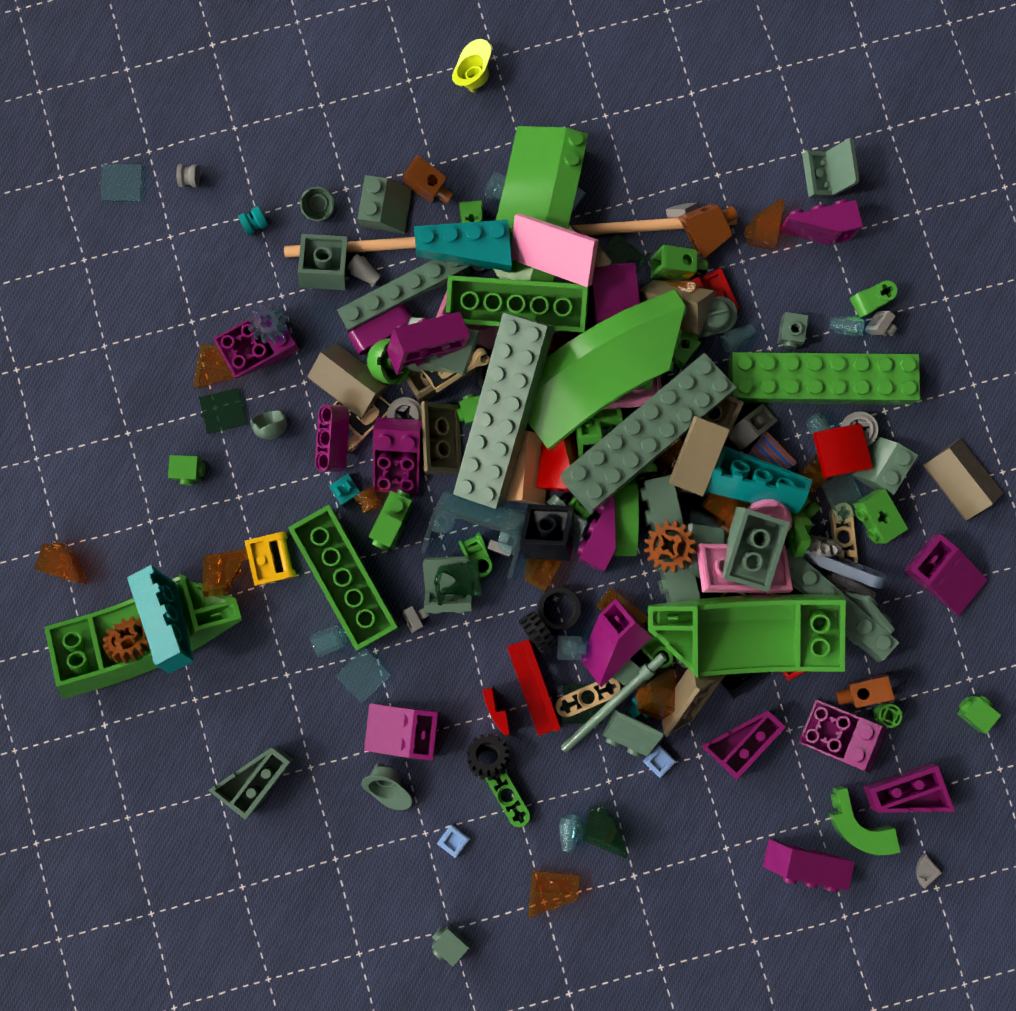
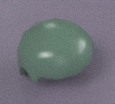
(317, 204)
(269, 424)

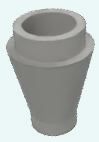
(363, 270)

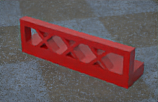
(533, 687)

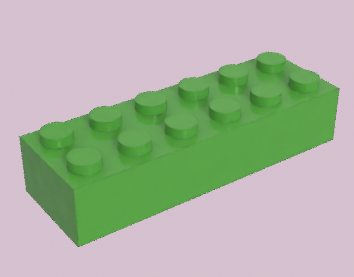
(486, 299)
(343, 577)

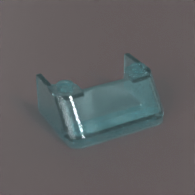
(502, 519)

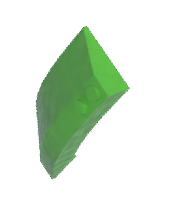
(541, 184)
(606, 365)
(754, 633)
(77, 643)

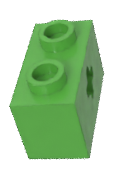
(879, 516)
(386, 532)

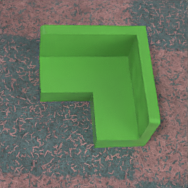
(590, 430)

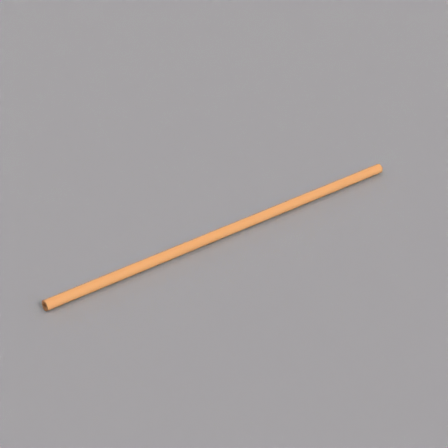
(586, 229)

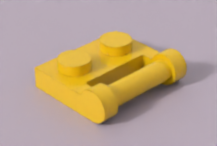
(262, 559)

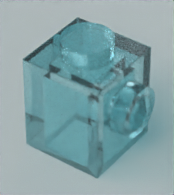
(570, 647)

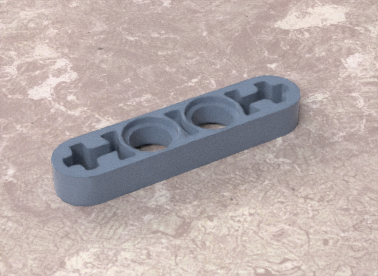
(848, 569)

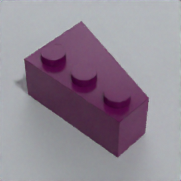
(426, 338)

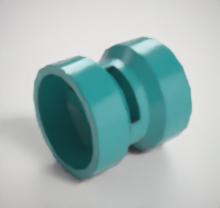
(253, 220)

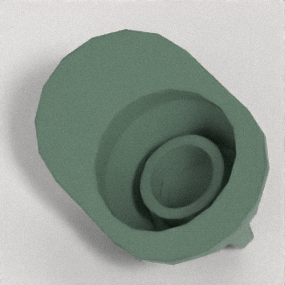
(720, 317)
(386, 787)

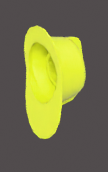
(472, 65)

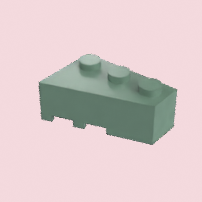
(253, 782)

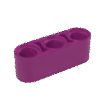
(378, 328)
(332, 438)

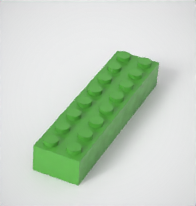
(825, 378)

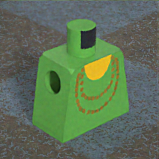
(676, 263)

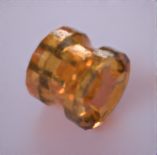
(368, 500)

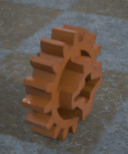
(678, 541)
(126, 641)

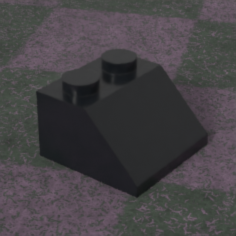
(548, 532)

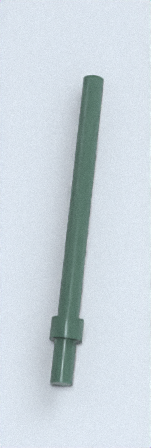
(646, 672)

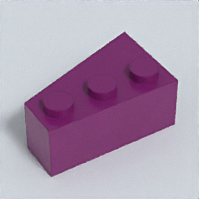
(744, 744)
(910, 791)
(808, 866)

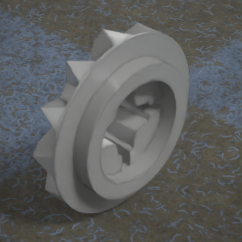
(401, 405)
(866, 421)
(824, 546)

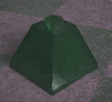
(601, 831)

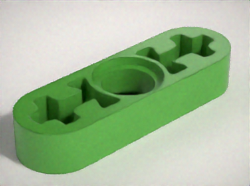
(511, 813)

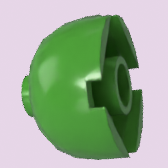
(381, 366)

